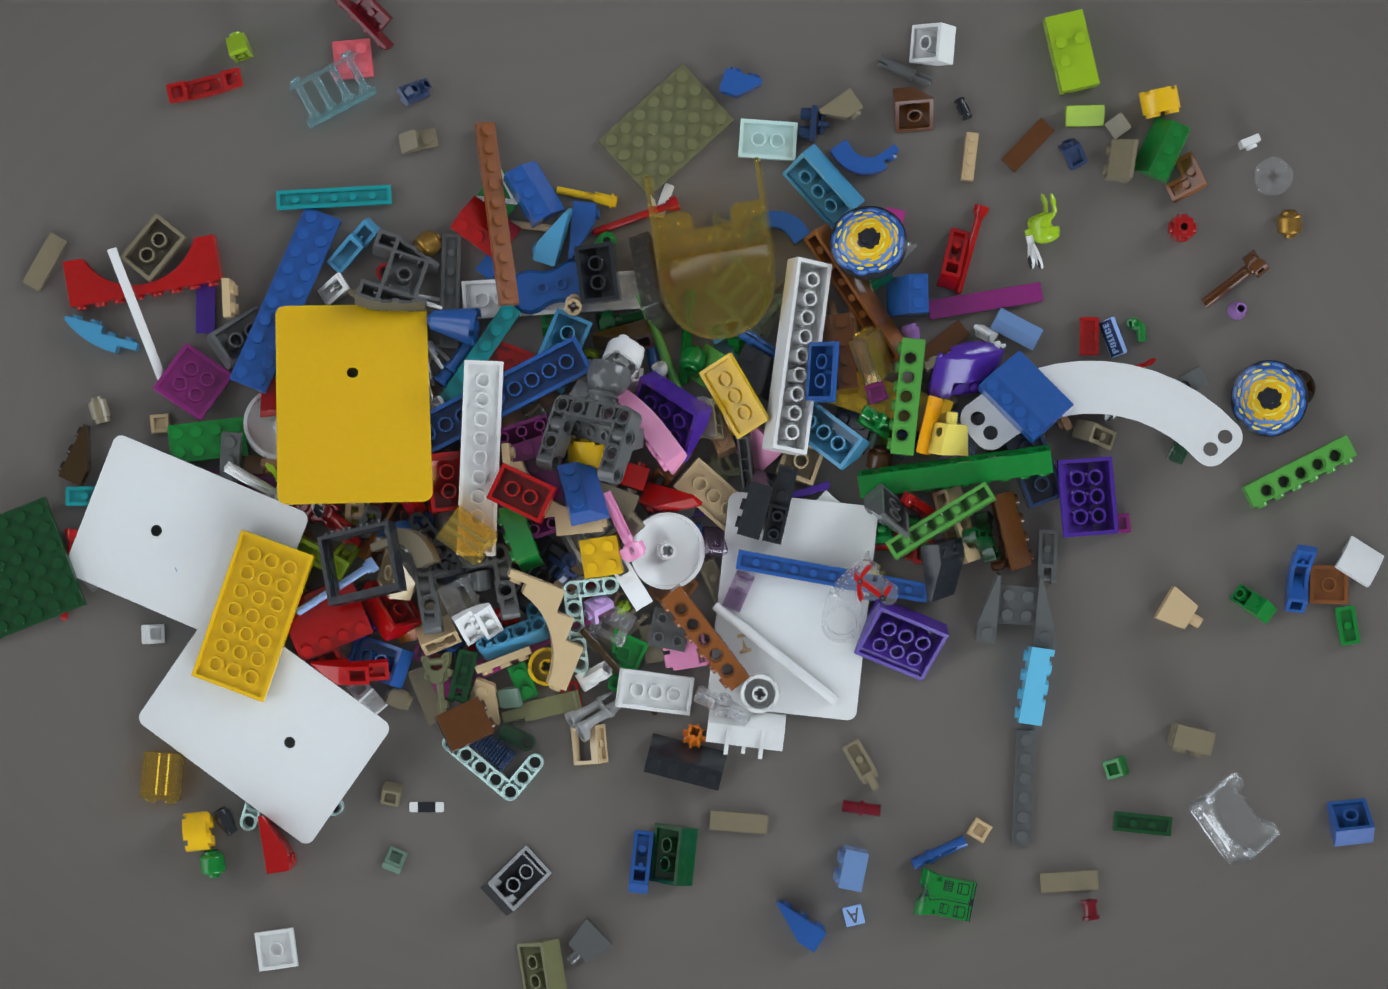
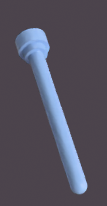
(369, 566)

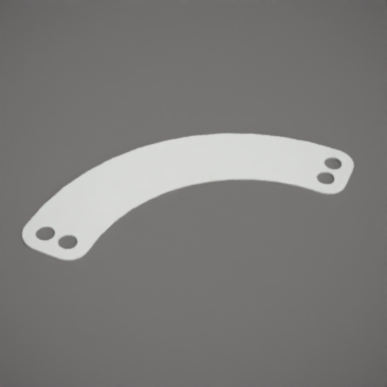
(1126, 393)

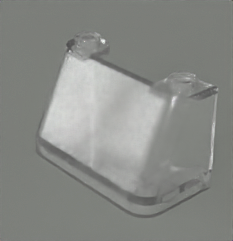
(1232, 821)

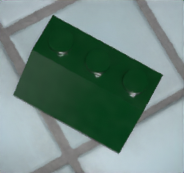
(673, 854)

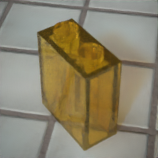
(871, 355)
(467, 535)
(162, 776)

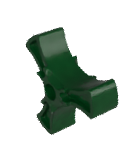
(983, 536)

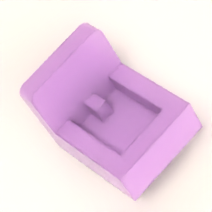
(595, 606)

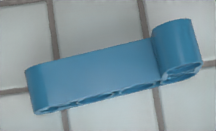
(515, 636)

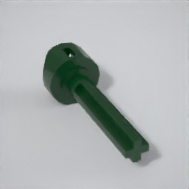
(606, 320)

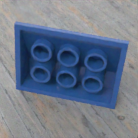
(1025, 396)

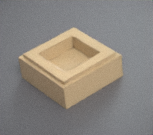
(159, 423)
(979, 830)

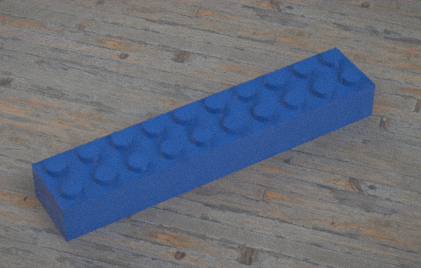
(521, 387)

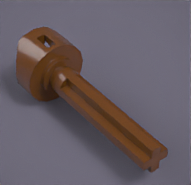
(1253, 266)

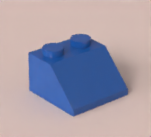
(1350, 822)

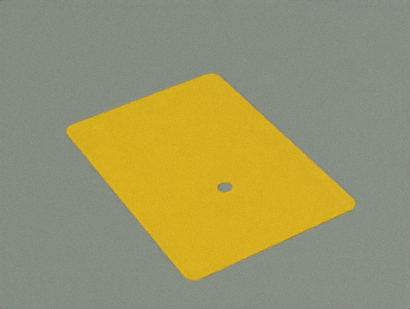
(347, 434)

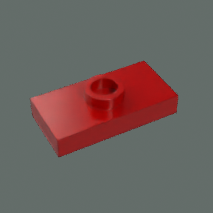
(1088, 336)

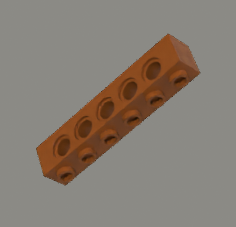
(738, 673)

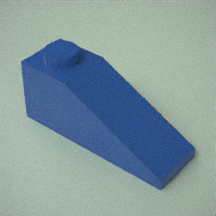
(583, 221)
(640, 862)

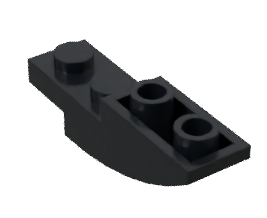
(780, 504)

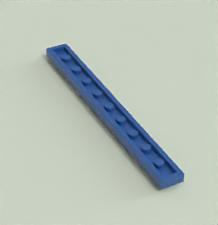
(817, 573)

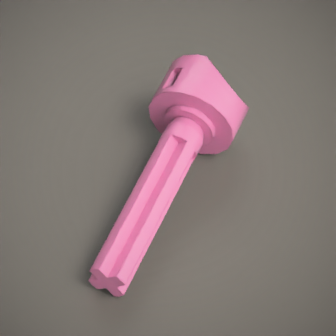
(623, 531)

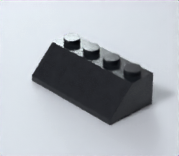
(546, 546)
(677, 761)

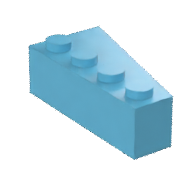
(1034, 685)

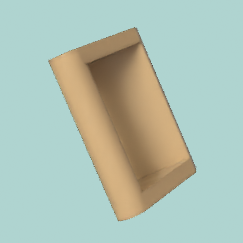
(597, 745)

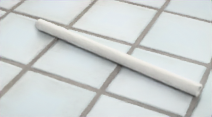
(136, 312)
(775, 653)

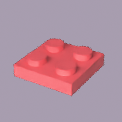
(363, 59)

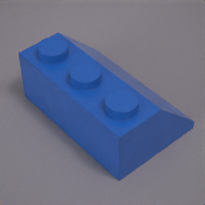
(533, 193)
(822, 372)
(582, 493)

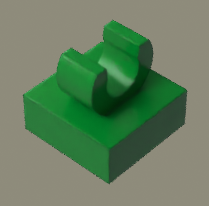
(737, 342)
(883, 533)

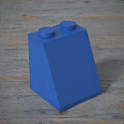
(908, 296)

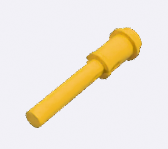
(599, 198)

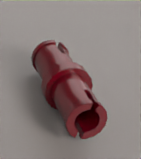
(861, 808)

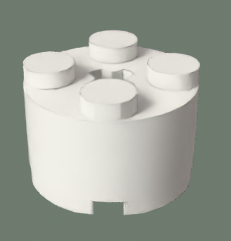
(625, 352)
(767, 701)

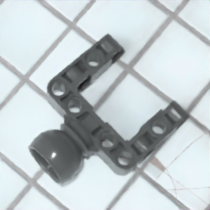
(606, 383)
(427, 585)

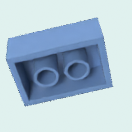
(851, 867)

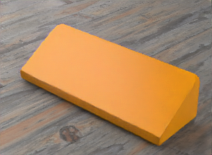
(931, 416)

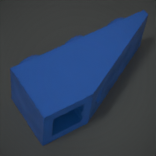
(804, 930)

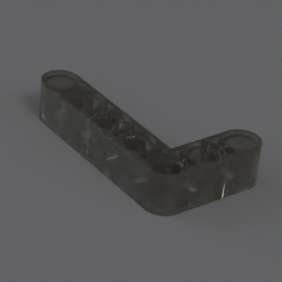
(648, 283)

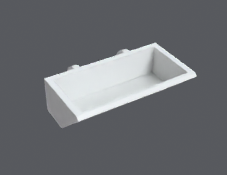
(760, 732)

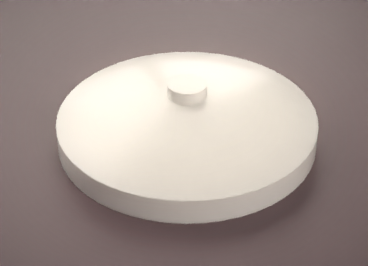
(260, 431)
(672, 551)

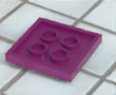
(193, 382)

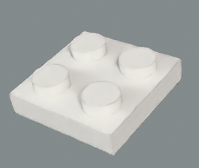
(276, 949)

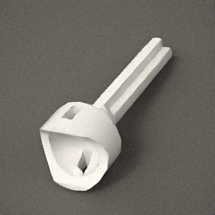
(251, 480)

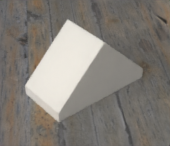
(334, 289)

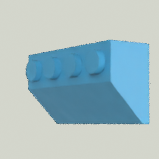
(822, 185)
(564, 327)
(835, 438)

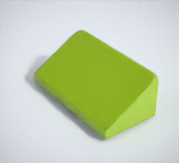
(1084, 115)

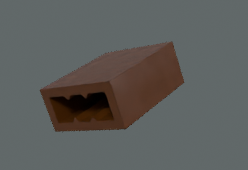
(465, 724)

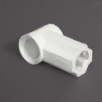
(594, 675)

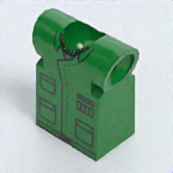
(945, 896)

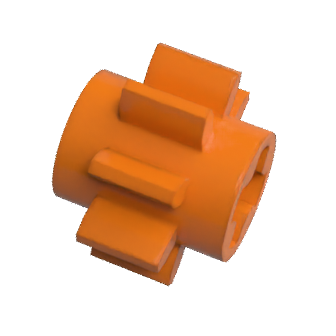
(694, 735)

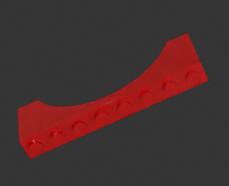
(198, 268)

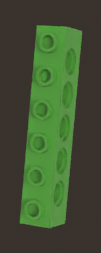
(916, 347)
(1341, 446)
(941, 520)

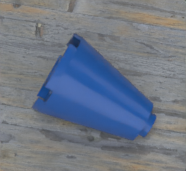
(458, 324)

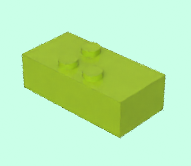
(1071, 52)

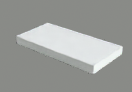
(654, 691)

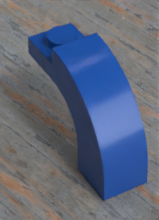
(859, 165)
(789, 225)
(1298, 577)

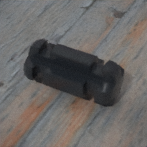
(963, 108)

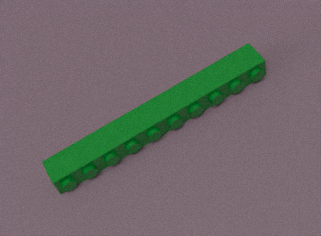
(958, 471)

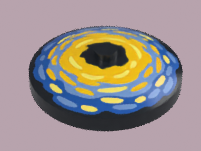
(868, 242)
(1269, 398)

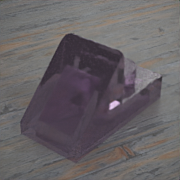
(736, 595)

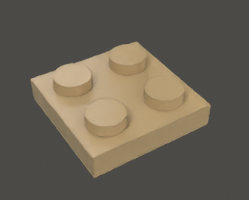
(229, 294)

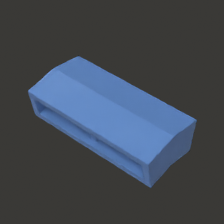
(1016, 329)

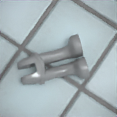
(583, 727)

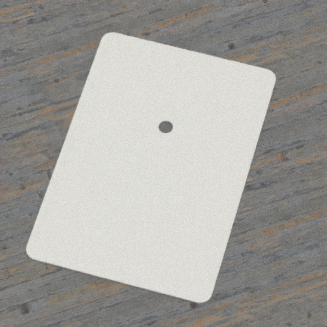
(198, 523)
(791, 610)
(244, 738)

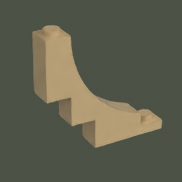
(556, 510)
(547, 600)

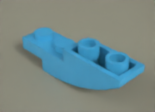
(95, 334)

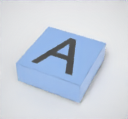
(853, 915)

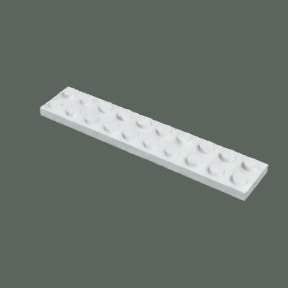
(484, 296)
(480, 439)

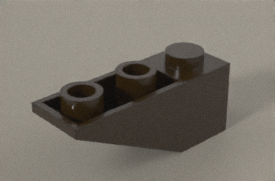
(637, 331)
(78, 462)

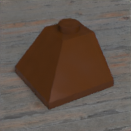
(912, 110)

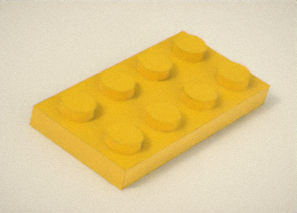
(734, 395)

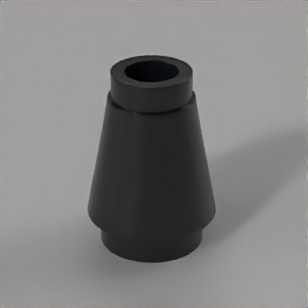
(225, 820)

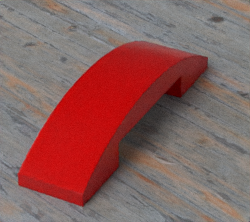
(205, 86)

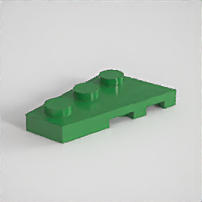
(627, 656)

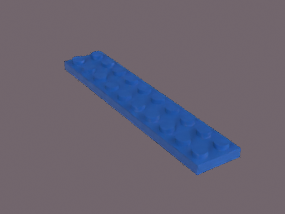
(289, 288)

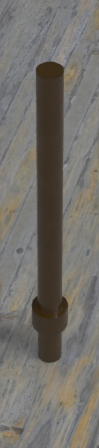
(595, 644)

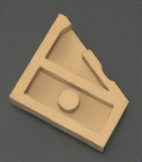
(487, 691)

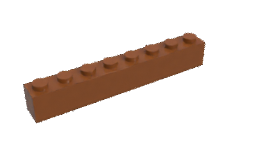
(855, 292)

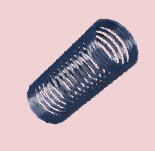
(497, 758)

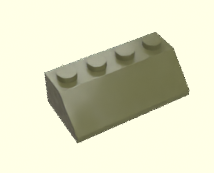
(541, 964)

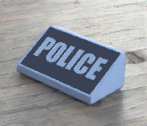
(1112, 337)

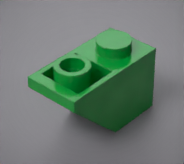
(1253, 603)

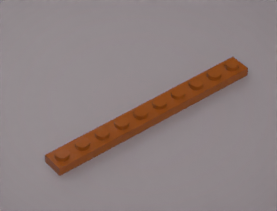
(496, 214)

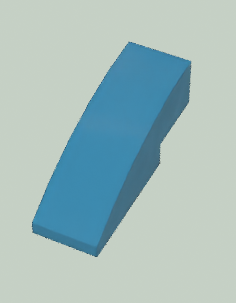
(354, 245)

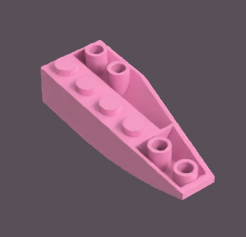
(658, 437)

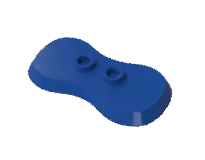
(544, 288)

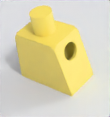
(949, 437)

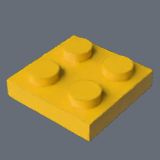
(601, 556)

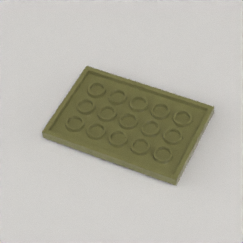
(666, 129)

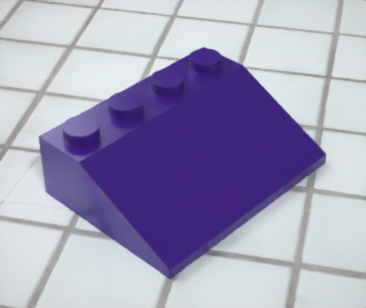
(679, 410)
(1087, 496)
(901, 639)

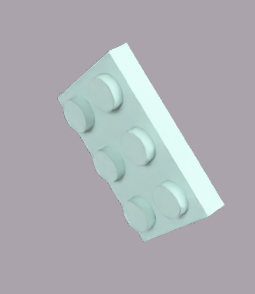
(768, 139)

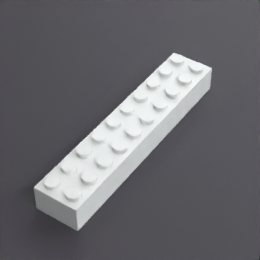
(799, 323)

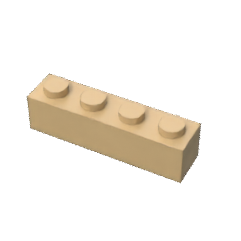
(969, 156)

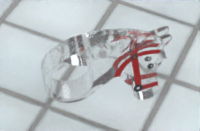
(856, 584)

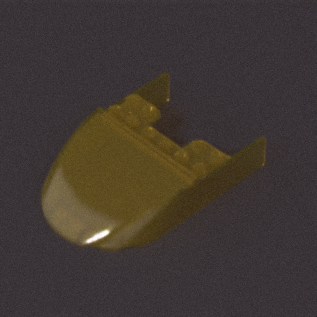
(719, 275)

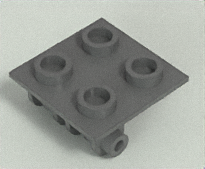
(665, 632)

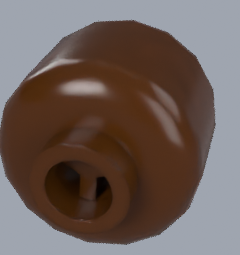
(879, 457)

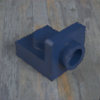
(1073, 153)

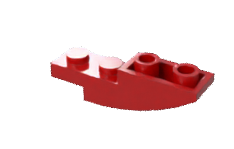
(352, 673)

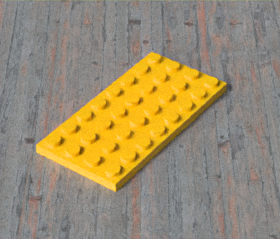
(253, 615)

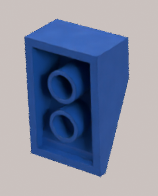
(373, 649)

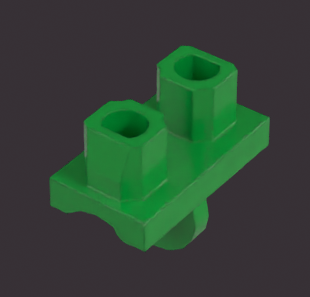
(874, 421)

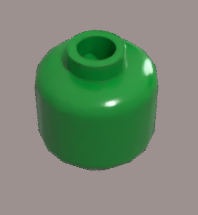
(692, 360)
(212, 863)

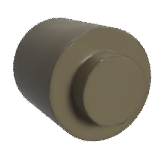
(99, 410)
(398, 698)

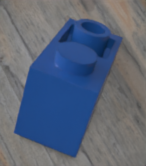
(737, 83)

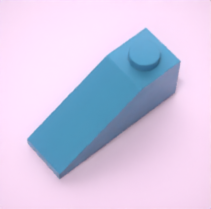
(550, 245)

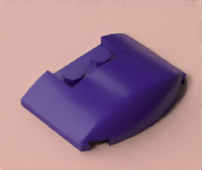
(964, 368)

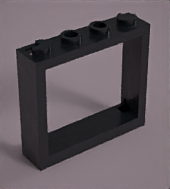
(329, 568)

